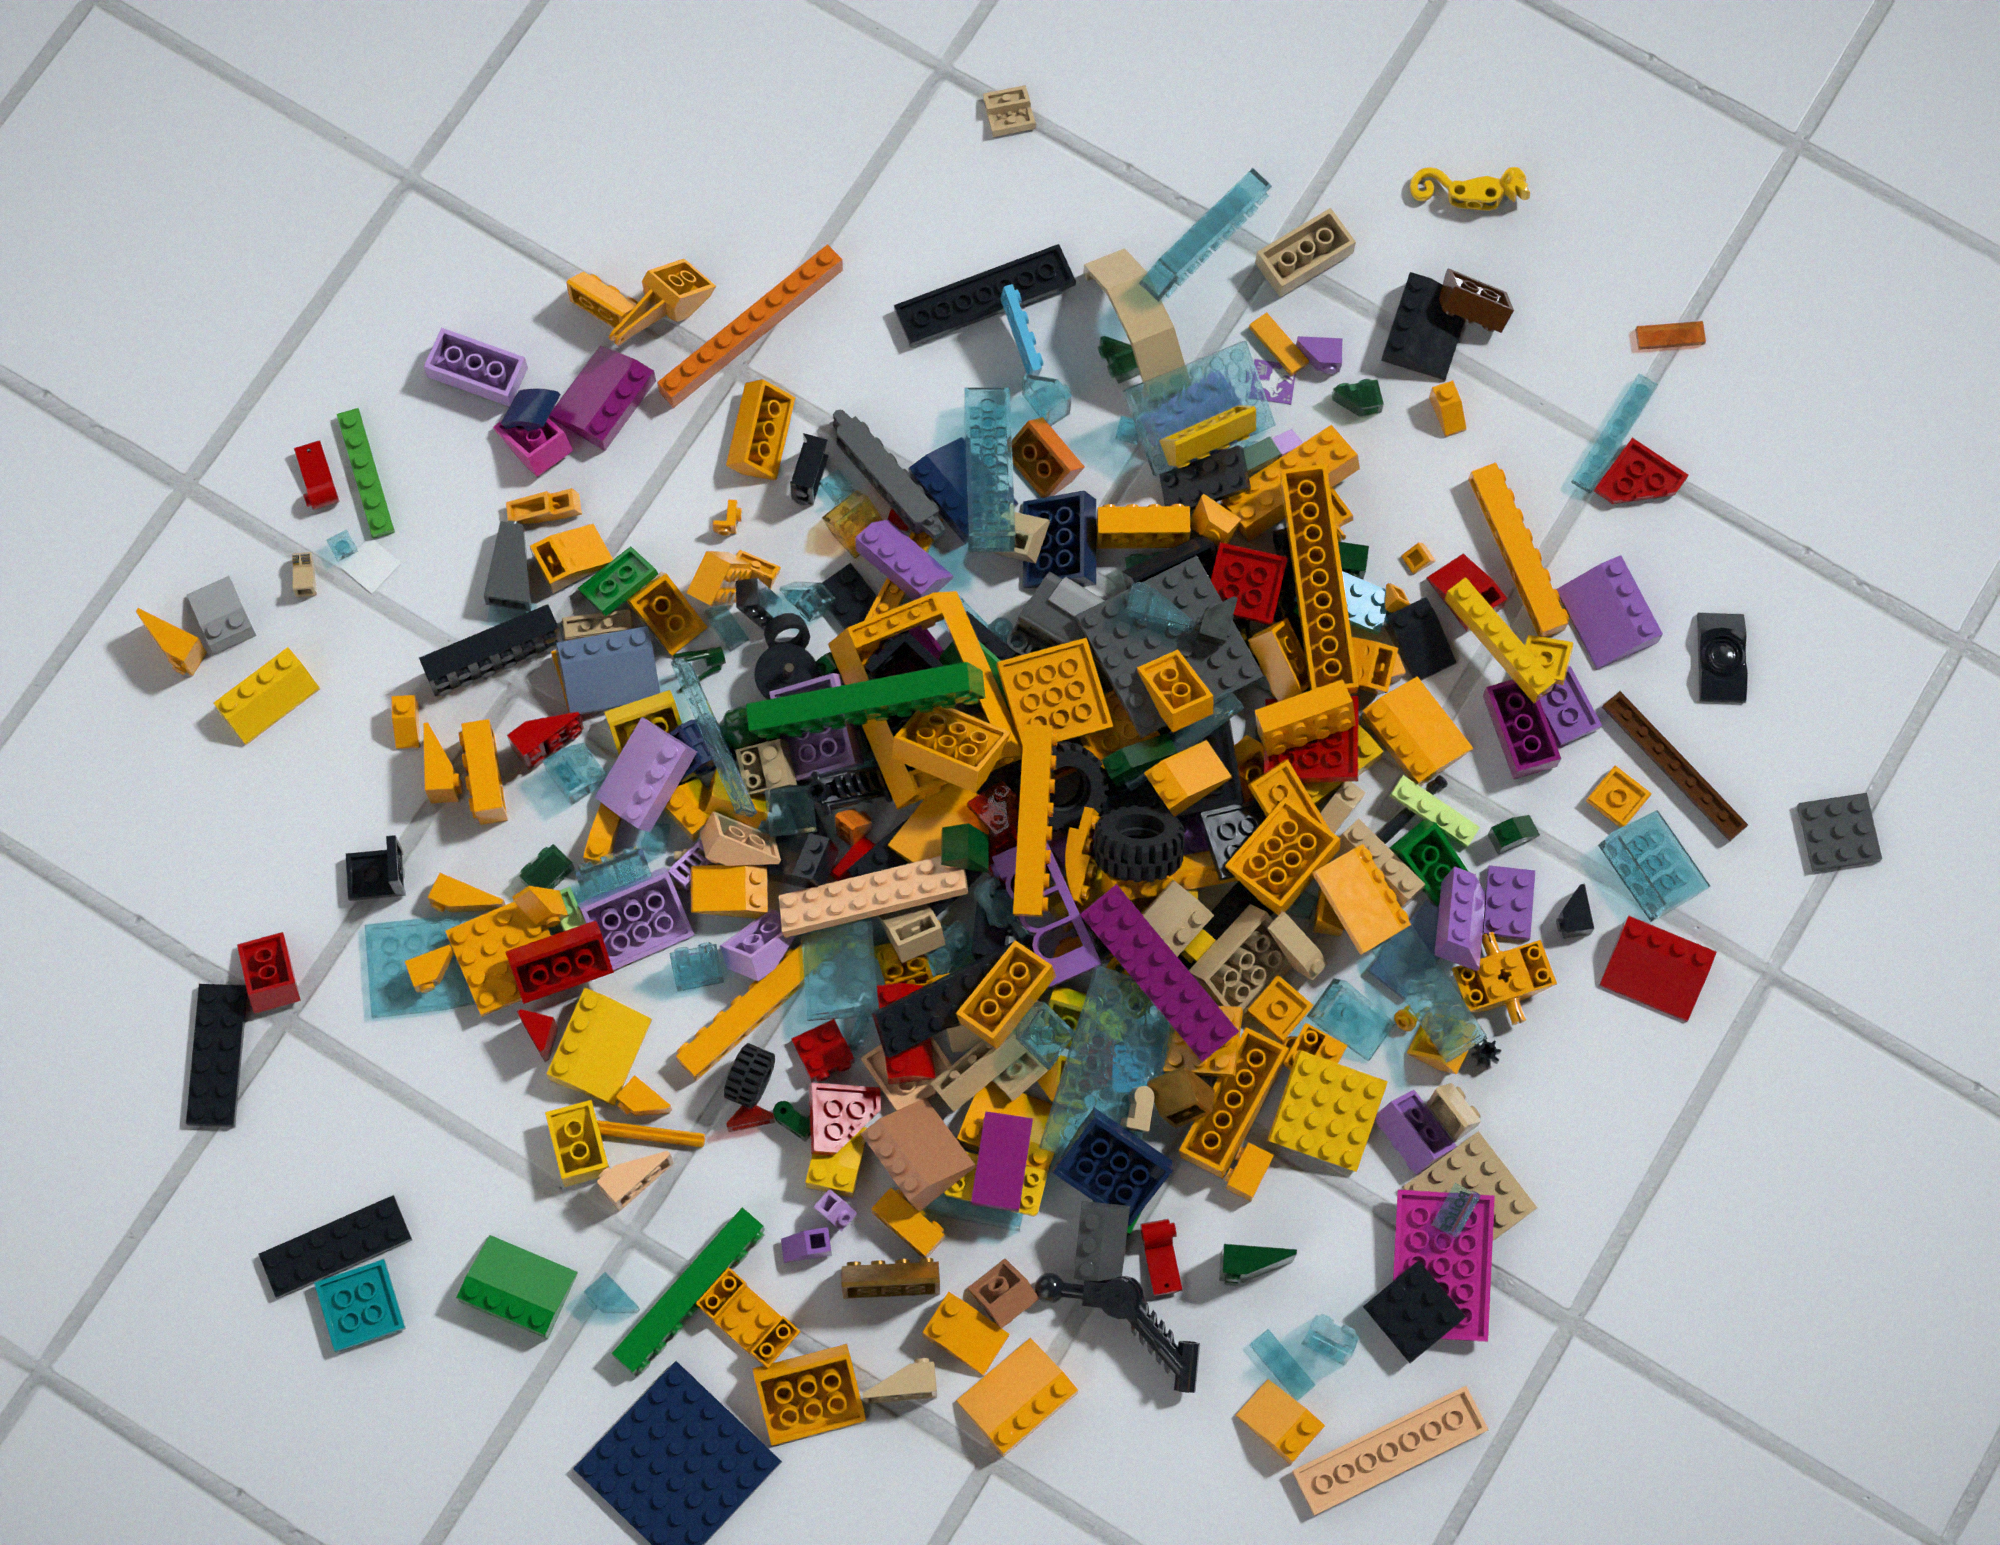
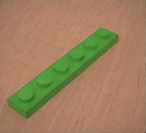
(365, 473)

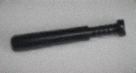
(1406, 815)

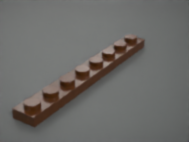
(1675, 766)

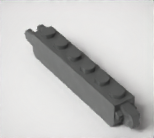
(887, 476)

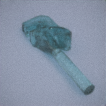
(1000, 907)

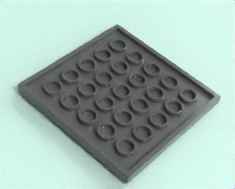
(1127, 643)

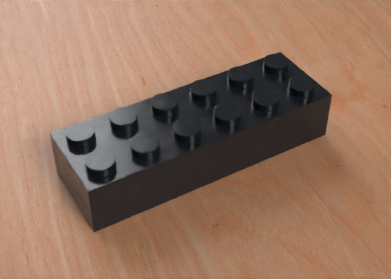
(491, 650)

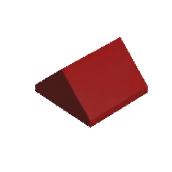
(541, 1030)

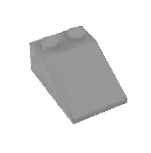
(221, 615)

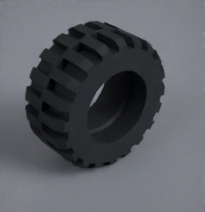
(1090, 790)
(1139, 843)

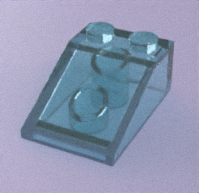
(1351, 1018)
(1330, 1339)

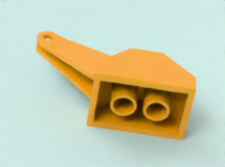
(674, 290)

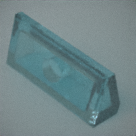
(726, 626)

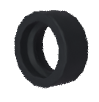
(784, 622)

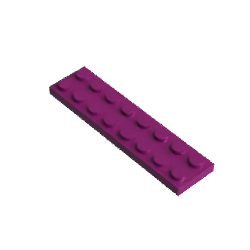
(1159, 973)

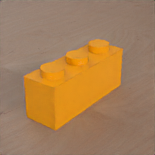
(908, 1222)

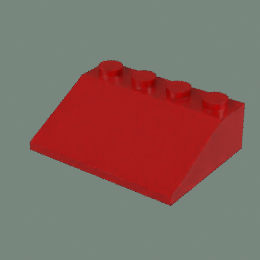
(1657, 968)

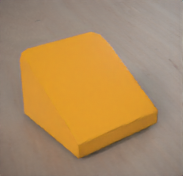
(1418, 557)
(1395, 598)
(1398, 670)

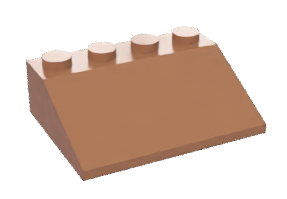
(918, 1152)

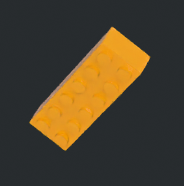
(1264, 504)
(1237, 1101)

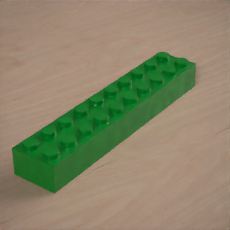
(866, 701)

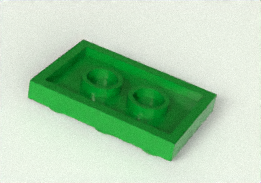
(618, 581)

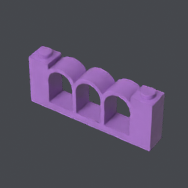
(1074, 962)

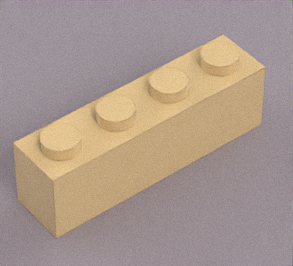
(976, 1070)

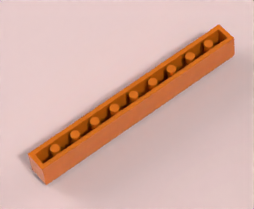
(750, 326)

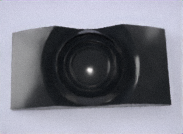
(1722, 657)

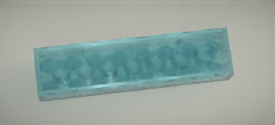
(1206, 236)
(989, 470)

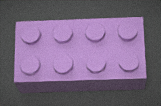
(475, 367)

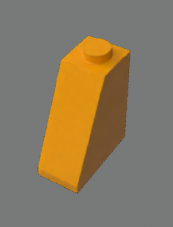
(719, 802)

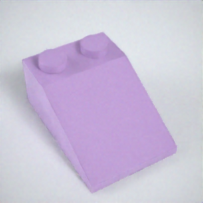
(757, 947)

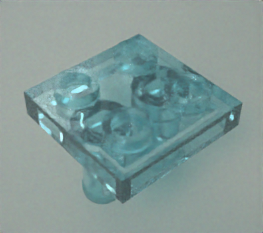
(955, 952)

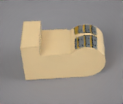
(303, 574)
(1140, 1109)

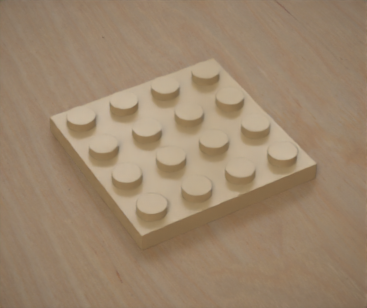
(1481, 1170)

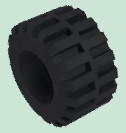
(749, 1075)

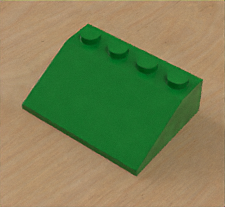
(517, 1286)

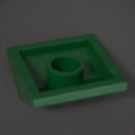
(964, 847)

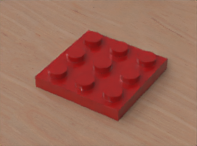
(1252, 578)

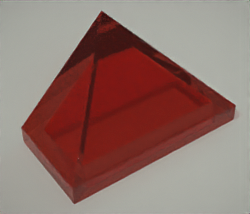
(749, 1118)

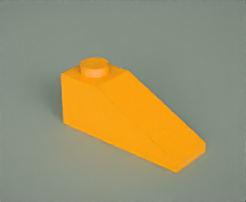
(602, 834)
(460, 897)

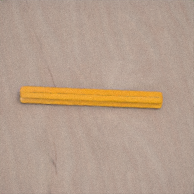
(651, 1133)

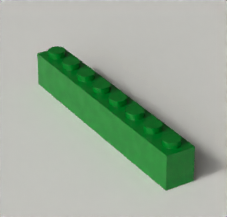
(681, 1298)

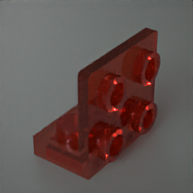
(998, 812)

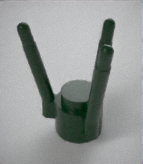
(713, 657)

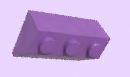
(1414, 1131)

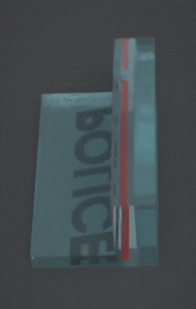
(1456, 1210)

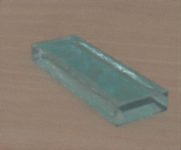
(1282, 1365)

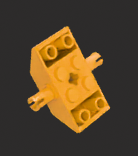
(1523, 967)

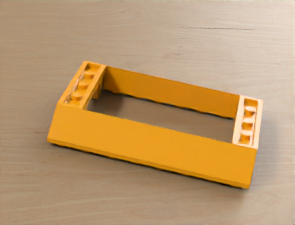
(864, 637)

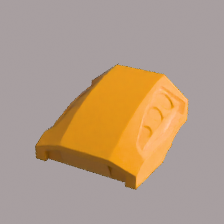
(913, 971)

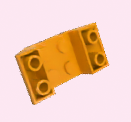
(747, 1318)

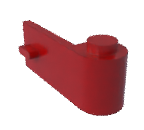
(316, 475)
(1160, 1256)

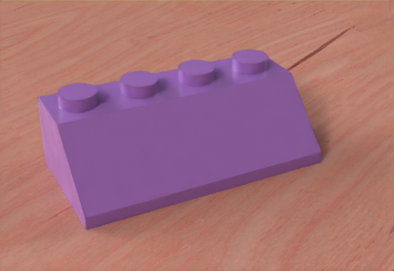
(901, 560)
(1460, 919)

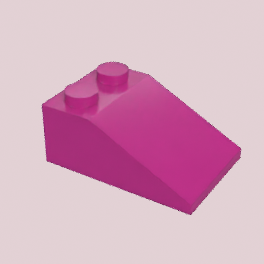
(536, 448)

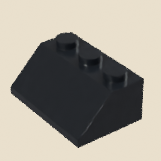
(986, 937)

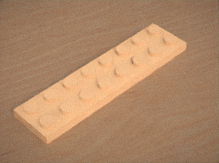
(870, 895)
(1389, 1450)

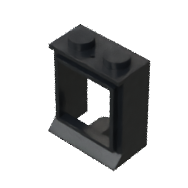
(809, 470)

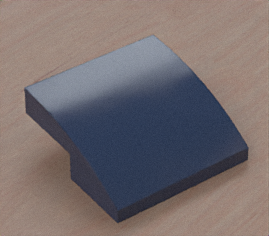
(530, 408)

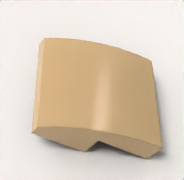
(1009, 111)

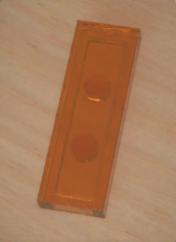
(1670, 335)

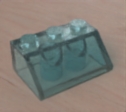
(612, 872)

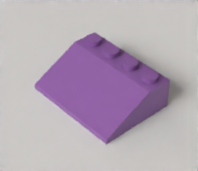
(1609, 612)

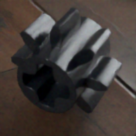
(1490, 1048)

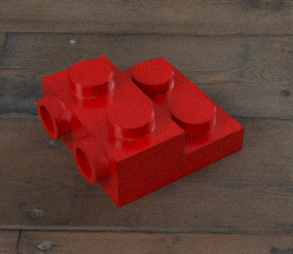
(823, 1051)

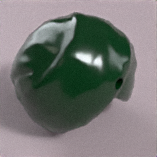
(736, 731)

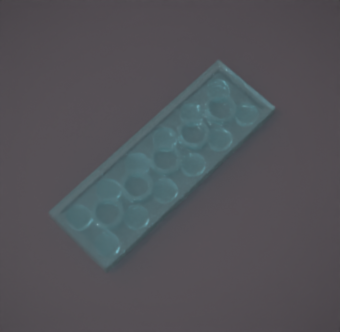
(1429, 993)

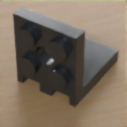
(894, 651)
(389, 872)

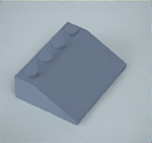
(607, 670)

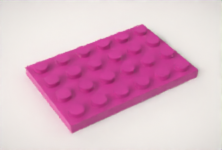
(1458, 1264)

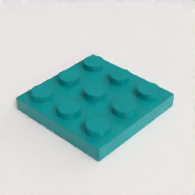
(359, 1305)

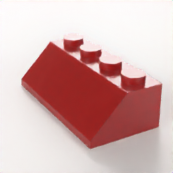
(559, 962)
(915, 1062)

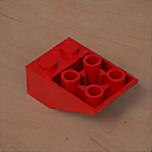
(1457, 570)
(544, 736)

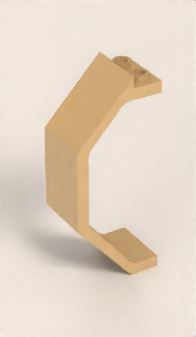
(1139, 313)

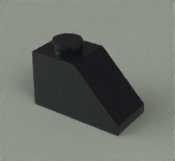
(1576, 915)

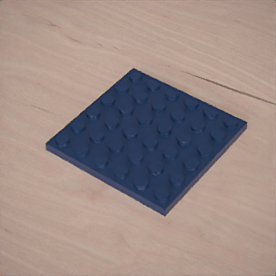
(677, 1463)

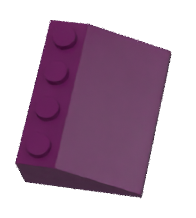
(604, 396)

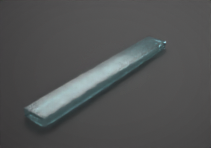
(713, 737)

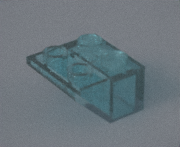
(575, 771)
(696, 966)

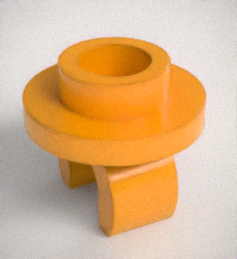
(1405, 1020)

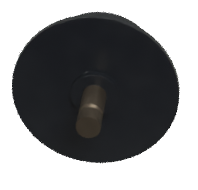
(782, 667)

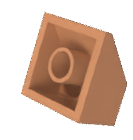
(1003, 1293)

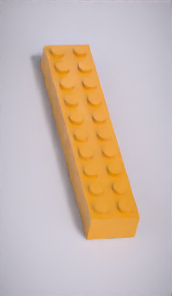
(1318, 577)

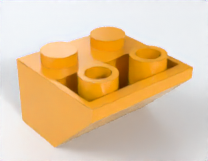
(1316, 1043)

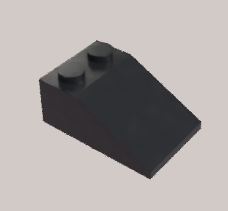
(1420, 639)
(804, 860)

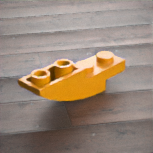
(1078, 863)

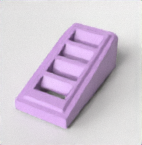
(674, 872)

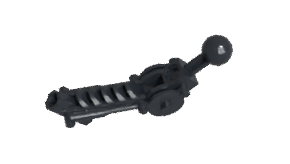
(849, 787)
(1125, 1300)

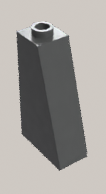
(509, 574)

